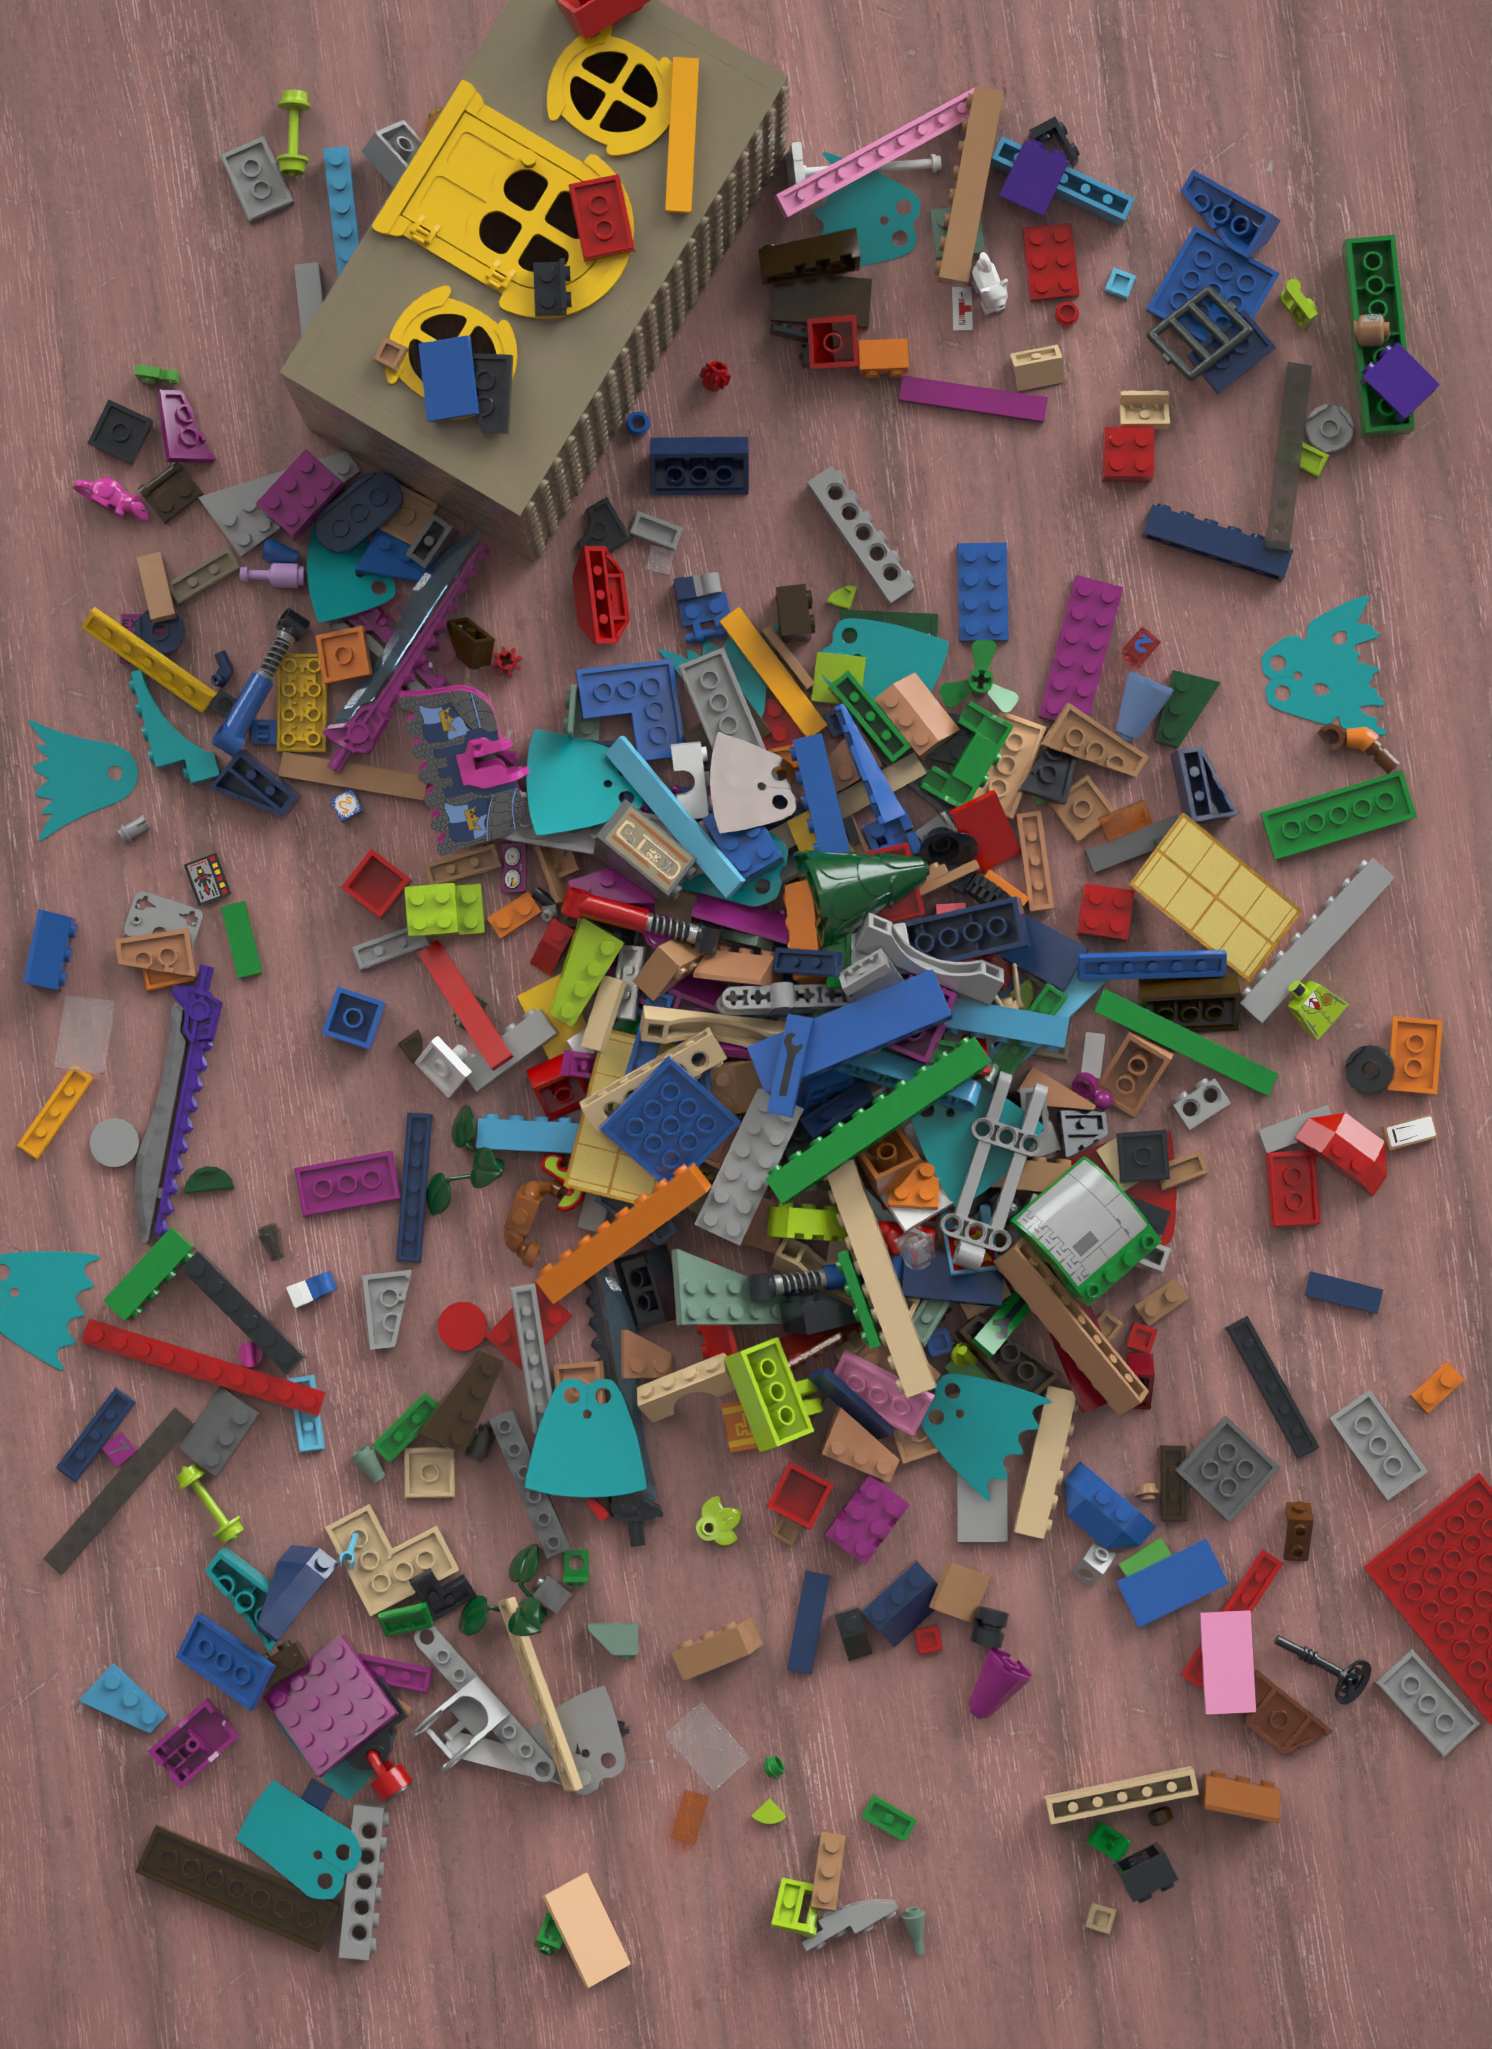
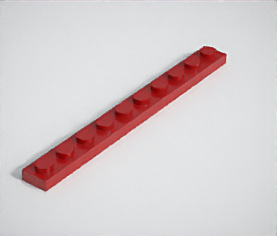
(203, 1367)

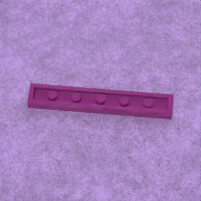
(973, 399)

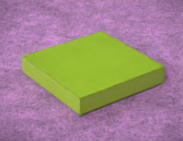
(832, 667)

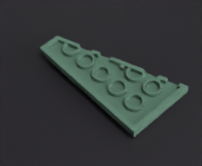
(717, 1295)

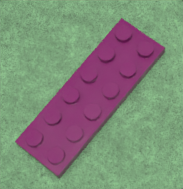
(1081, 647)

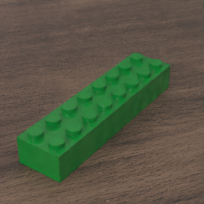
(1374, 289)

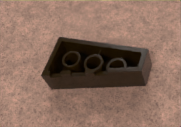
(810, 257)
(1011, 1362)
(460, 1408)

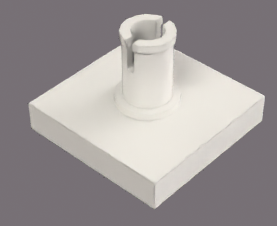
(444, 1065)

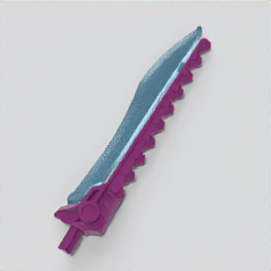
(370, 721)

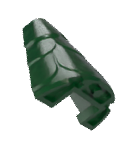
(856, 884)

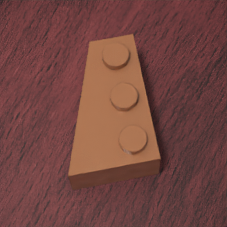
(855, 1446)

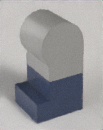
(697, 586)

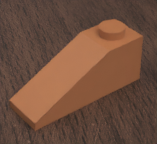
(1057, 1094)

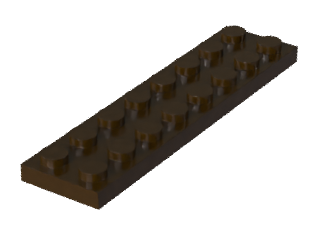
(236, 1888)

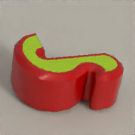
(551, 1164)

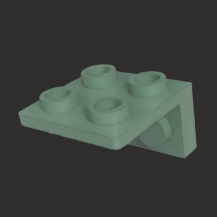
(573, 723)

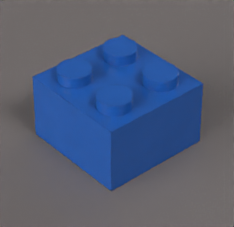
(354, 1018)

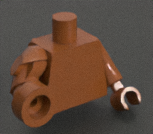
(523, 1215)

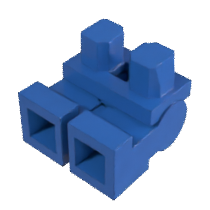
(892, 833)

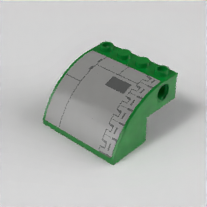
(1086, 1230)

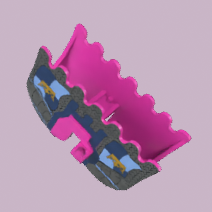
(472, 798)

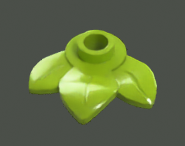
(720, 1519)

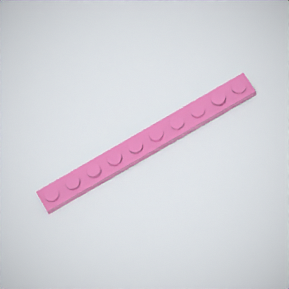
(873, 156)

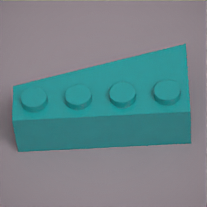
(243, 1587)

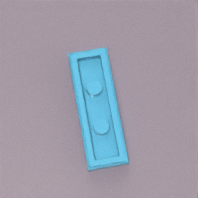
(308, 1425)

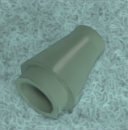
(368, 1463)

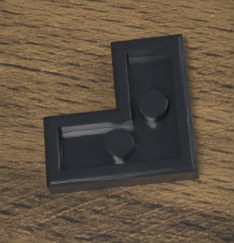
(442, 1598)

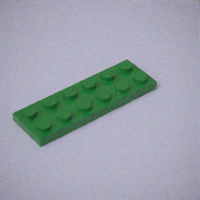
(1338, 815)

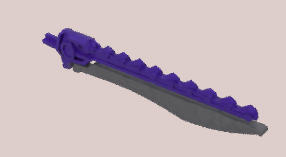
(200, 1027)

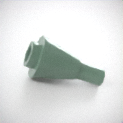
(914, 1922)

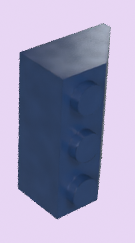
(902, 1603)

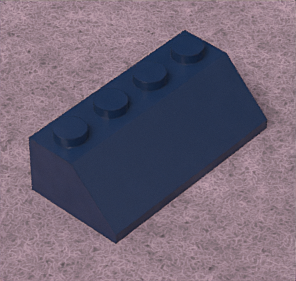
(699, 465)

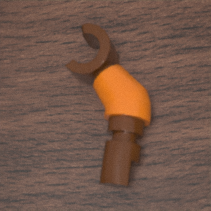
(1364, 740)

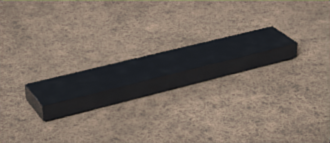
(1272, 1387)

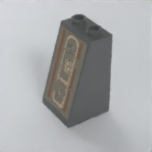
(644, 853)

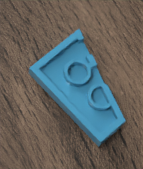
(123, 1699)

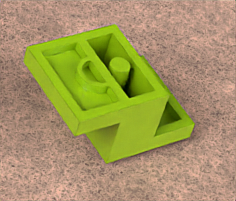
(444, 910)

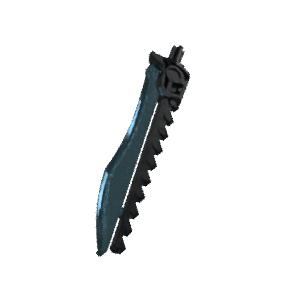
(632, 1506)

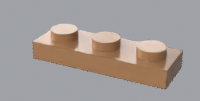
(828, 1871)

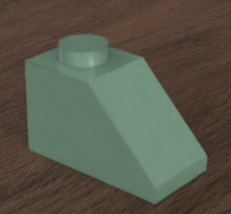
(617, 1638)

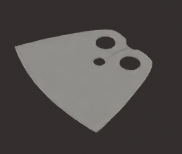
(594, 1726)

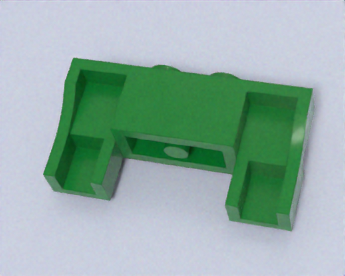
(975, 760)

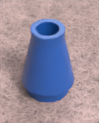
(278, 553)

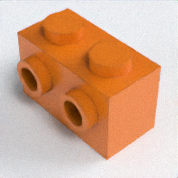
(883, 357)

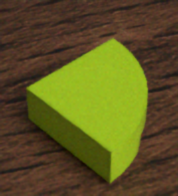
(842, 597)
(1026, 994)
(769, 1813)

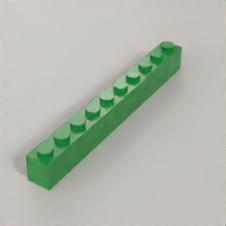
(878, 1121)

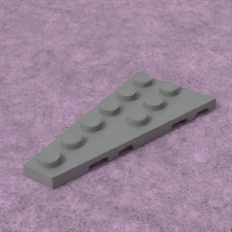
(240, 517)

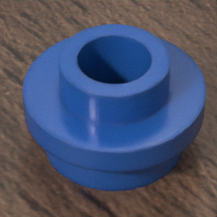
(638, 416)

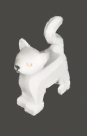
(988, 285)

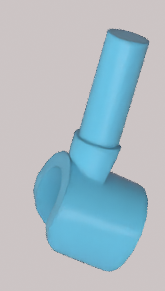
(348, 1555)

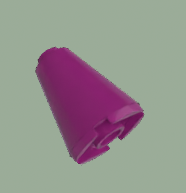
(997, 1683)

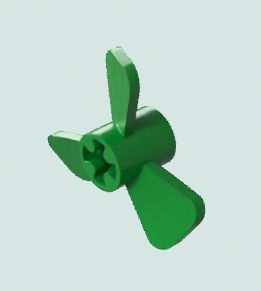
(954, 692)

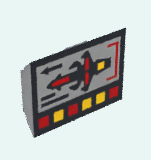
(207, 879)

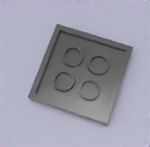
(1227, 1469)

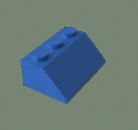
(50, 950)

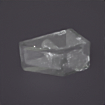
(916, 1249)

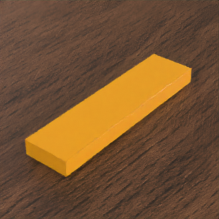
(55, 1113)

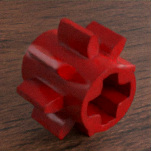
(715, 376)
(505, 655)

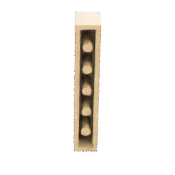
(1045, 1463)
(1121, 1795)

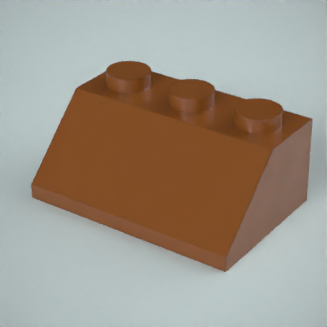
(888, 1162)
(1240, 1796)

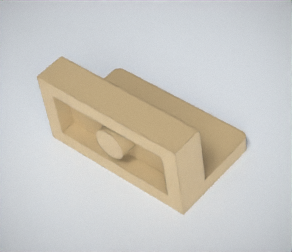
(1038, 367)

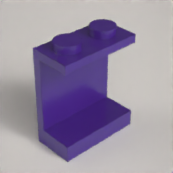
(1034, 177)
(1399, 381)

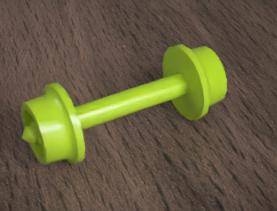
(292, 163)
(189, 1477)

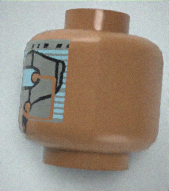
(1371, 330)

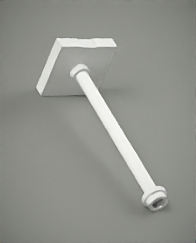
(798, 171)

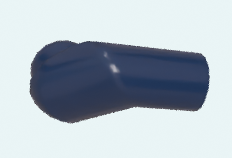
(224, 671)

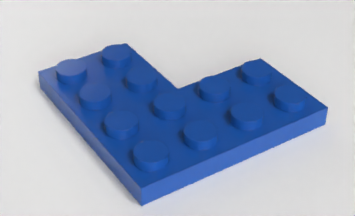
(645, 693)

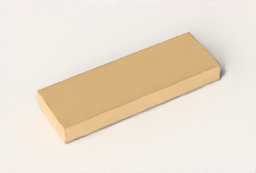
(603, 1014)

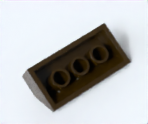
(1194, 1002)

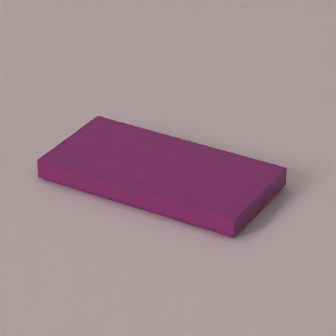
(347, 1183)

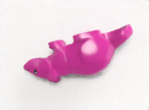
(109, 494)

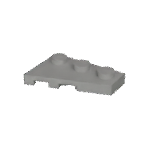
(385, 1303)

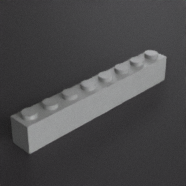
(1316, 940)

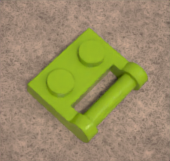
(1299, 307)
(789, 1907)

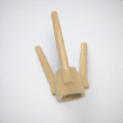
(1008, 1001)

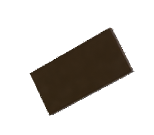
(822, 297)

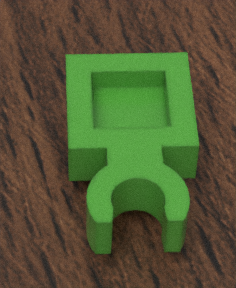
(150, 375)

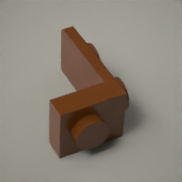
(1298, 1531)

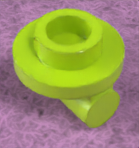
(962, 1355)

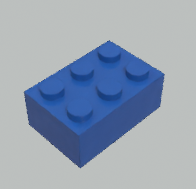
(748, 850)

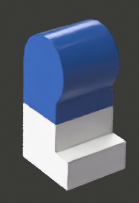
(311, 1289)

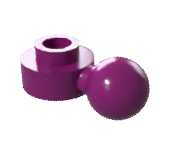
(1102, 1099)

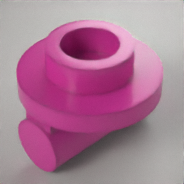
(250, 1354)

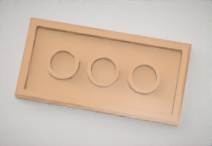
(1015, 763)
(586, 1930)

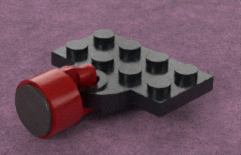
(376, 1751)

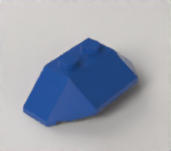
(1103, 1511)

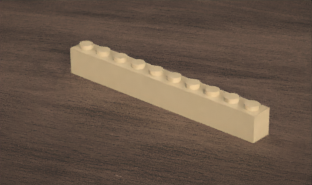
(880, 1280)

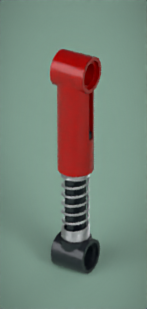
(582, 904)

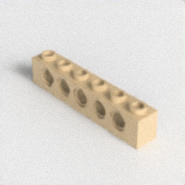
(616, 1092)

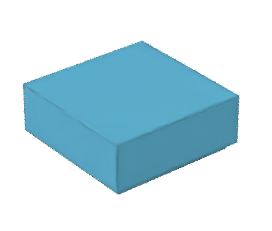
(1120, 283)

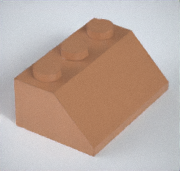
(917, 715)
(738, 967)

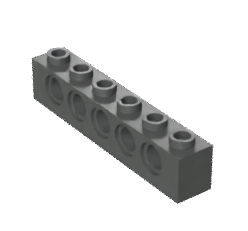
(538, 1504)

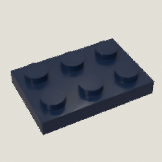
(1239, 359)

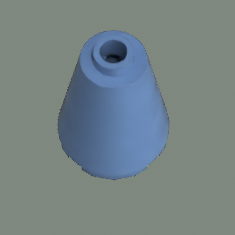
(1140, 705)

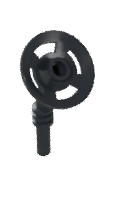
(1354, 1686)

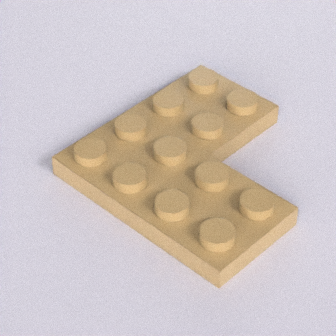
(383, 1571)

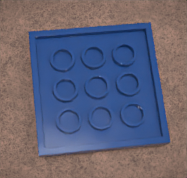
(1211, 263)
(669, 1121)

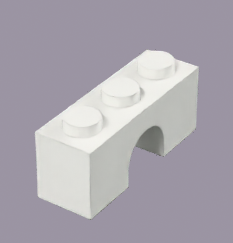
(691, 758)

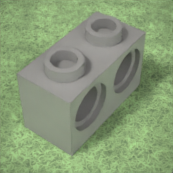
(1203, 1109)

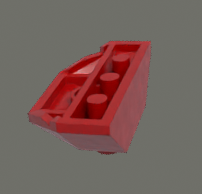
(600, 595)
(1347, 1148)

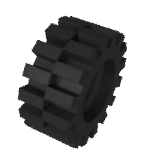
(984, 890)

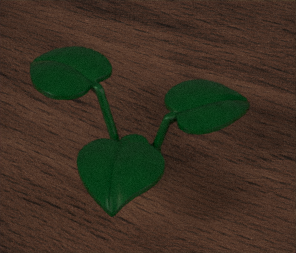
(485, 1166)
(529, 1612)

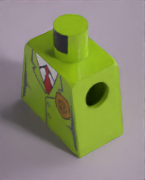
(1314, 1007)

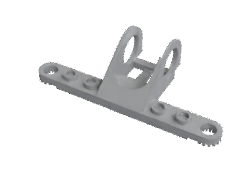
(477, 1711)

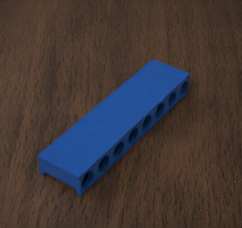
(861, 1028)

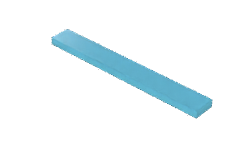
(675, 816)

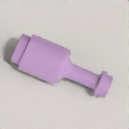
(280, 575)

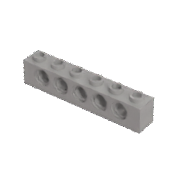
(834, 480)
(351, 1945)

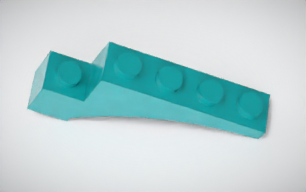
(166, 743)

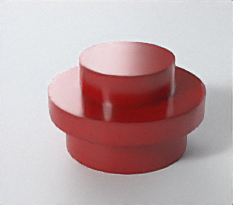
(1066, 314)

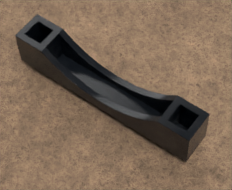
(243, 1312)

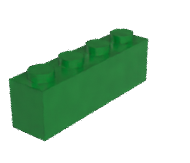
(869, 717)
(149, 1274)

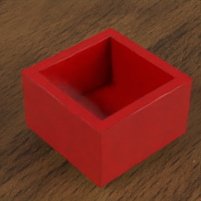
(1127, 454)
(376, 884)
(1105, 912)
(799, 1496)

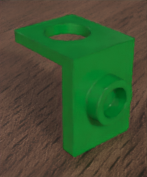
(573, 1576)

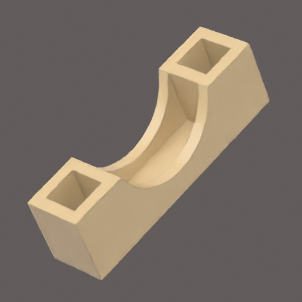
(708, 1376)

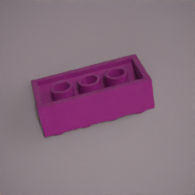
(742, 918)

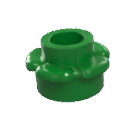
(773, 1767)

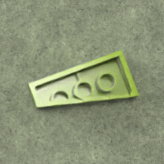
(586, 964)
(805, 1223)

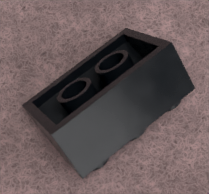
(648, 1286)

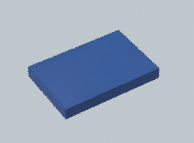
(448, 378)

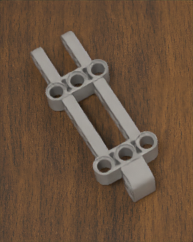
(780, 1000)
(970, 1252)

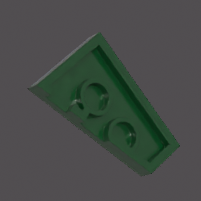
(1183, 707)

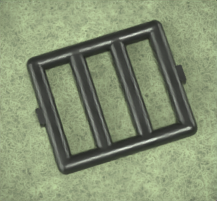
(1208, 359)

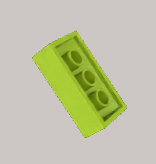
(768, 1394)

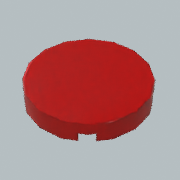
(462, 1326)

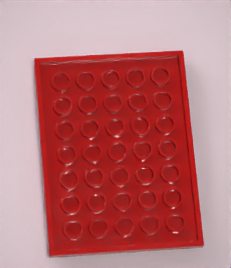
(1443, 1586)

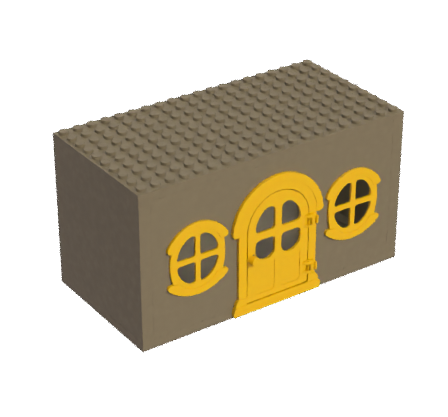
(428, 261)

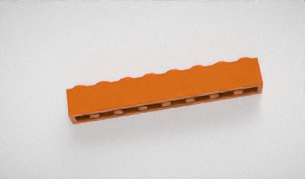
(622, 1233)

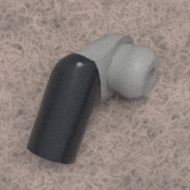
(549, 907)

